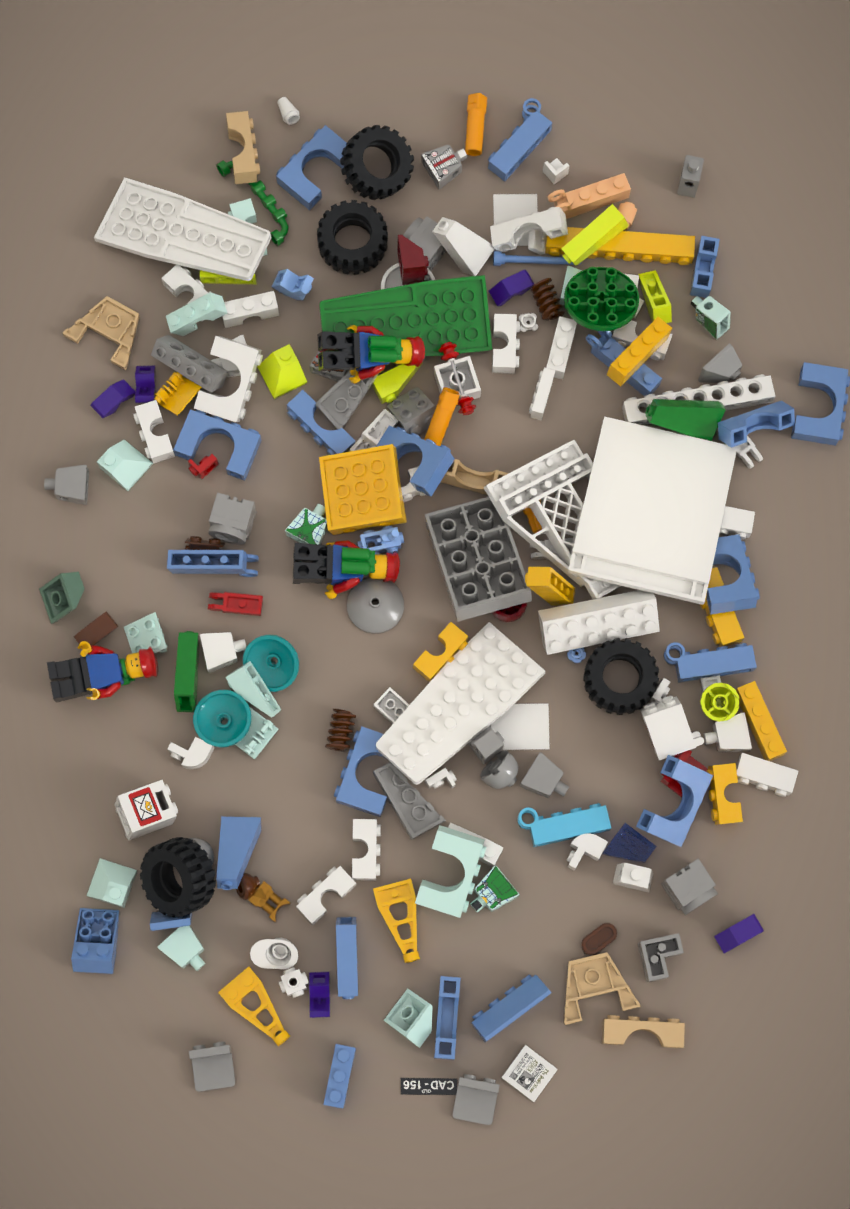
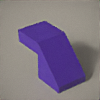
(511, 286)
(145, 384)
(112, 397)
(739, 933)
(319, 994)

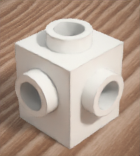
(299, 988)

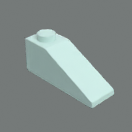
(252, 688)

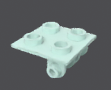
(146, 633)
(258, 735)

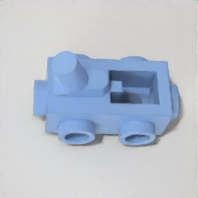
(385, 540)

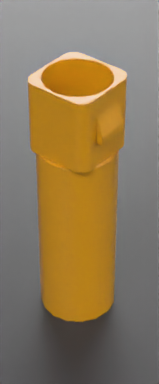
(475, 124)
(442, 415)

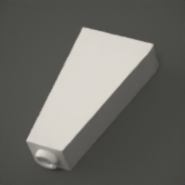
(463, 245)

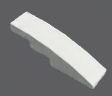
(375, 431)

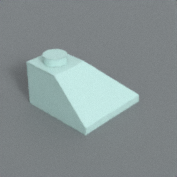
(124, 464)
(112, 883)
(411, 1017)

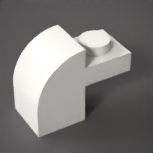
(194, 757)
(586, 844)

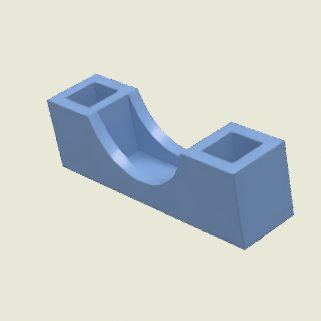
(303, 408)
(773, 416)
(447, 1018)

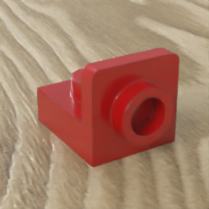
(206, 465)

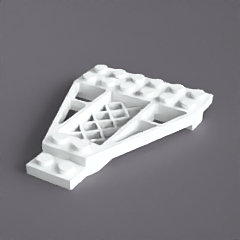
(535, 483)

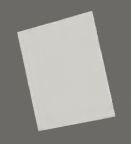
(512, 206)
(524, 727)

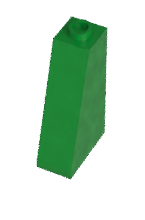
(687, 416)
(187, 672)

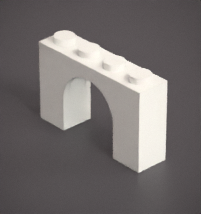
(246, 360)

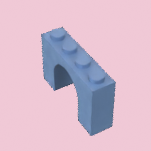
(291, 177)
(834, 383)
(199, 426)
(435, 458)
(741, 593)
(694, 786)
(350, 791)

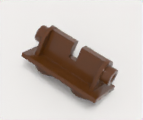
(197, 543)

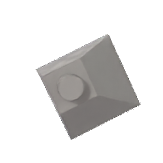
(722, 367)

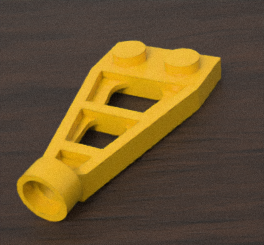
(393, 894)
(242, 986)

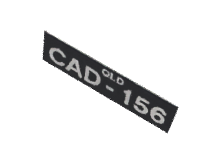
(428, 1086)

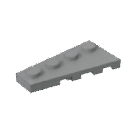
(343, 399)
(411, 808)

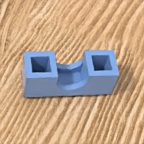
(704, 266)
(339, 1076)

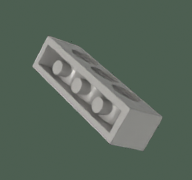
(189, 363)

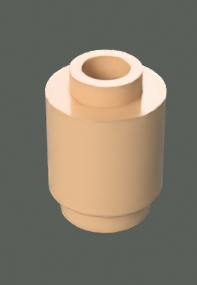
(628, 211)

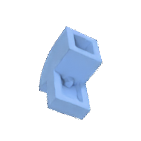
(292, 284)

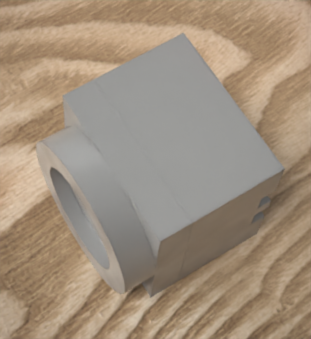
(421, 234)
(232, 519)
(690, 887)

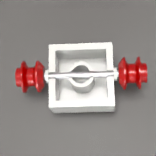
(458, 376)

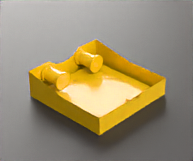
(362, 489)

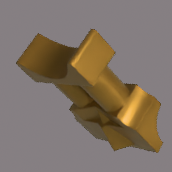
(261, 897)

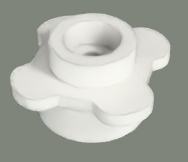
(523, 318)

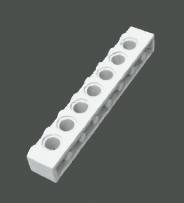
(761, 383)

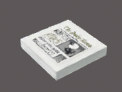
(529, 1073)

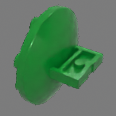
(601, 298)

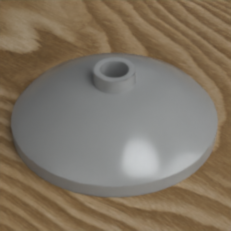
(378, 617)

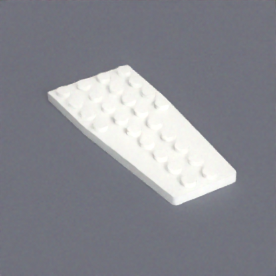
(181, 232)
(459, 704)

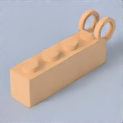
(591, 196)

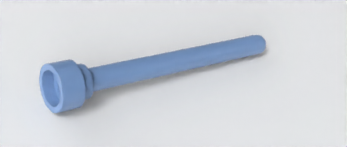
(500, 258)

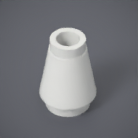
(288, 111)

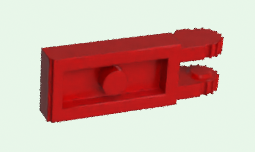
(237, 603)

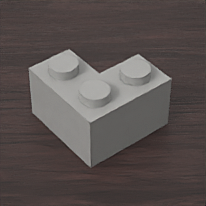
(487, 745)
(654, 953)

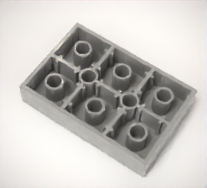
(477, 559)

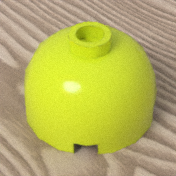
(719, 702)

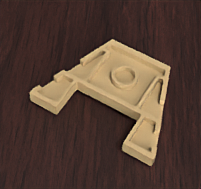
(111, 321)
(591, 978)

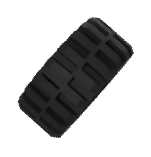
(398, 155)
(347, 215)
(628, 652)
(194, 871)

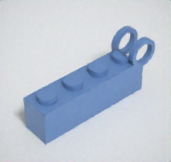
(521, 143)
(608, 349)
(211, 562)
(711, 663)

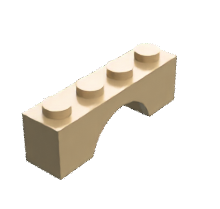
(239, 130)
(469, 479)
(668, 1033)

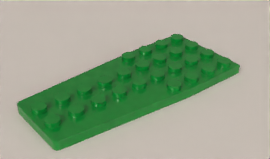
(433, 310)

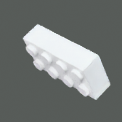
(543, 389)
(391, 705)

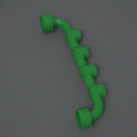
(267, 201)

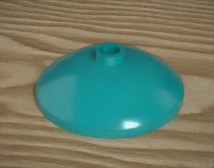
(261, 653)
(215, 708)

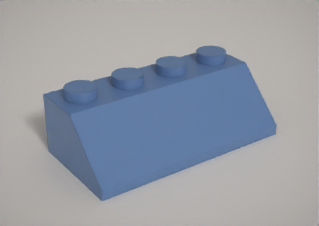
(510, 1008)

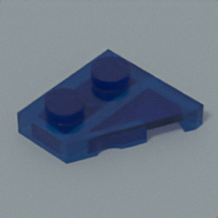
(629, 845)

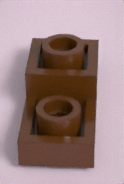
(97, 629)

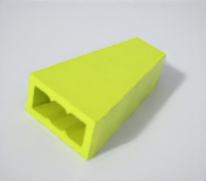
(595, 235)

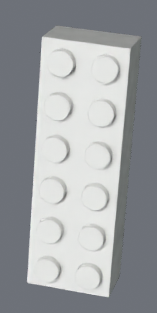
(598, 621)

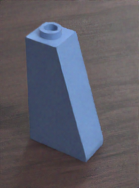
(236, 846)
(347, 957)

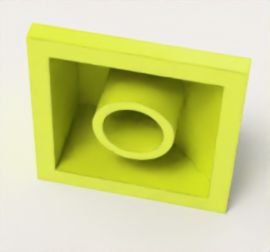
(282, 371)

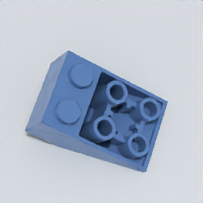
(95, 941)

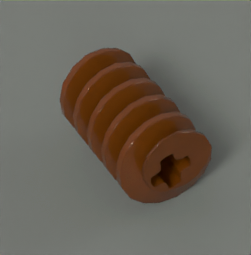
(545, 300)
(340, 730)

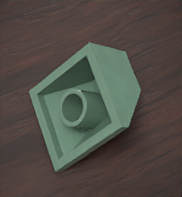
(62, 595)

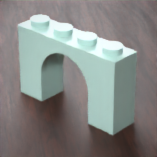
(453, 898)

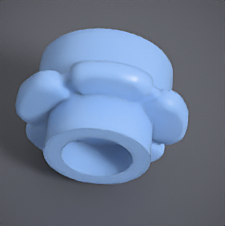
(576, 658)

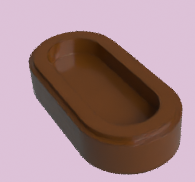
(599, 939)

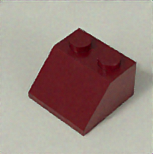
(411, 261)

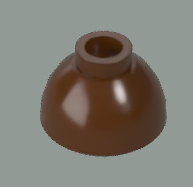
(247, 886)

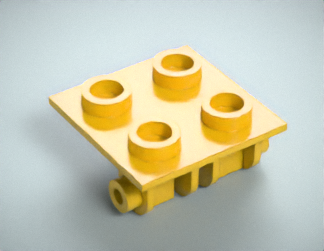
(177, 394)

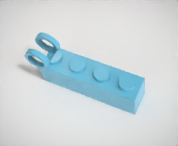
(566, 826)

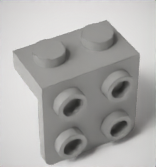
(413, 411)
(212, 1066)
(475, 1099)

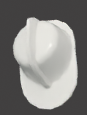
(274, 953)

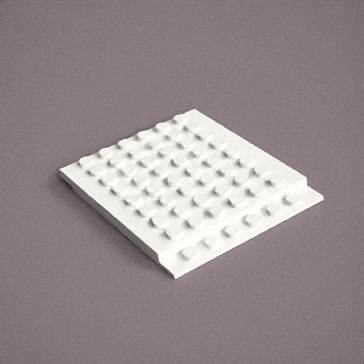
(653, 510)

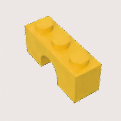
(453, 640)
(723, 810)

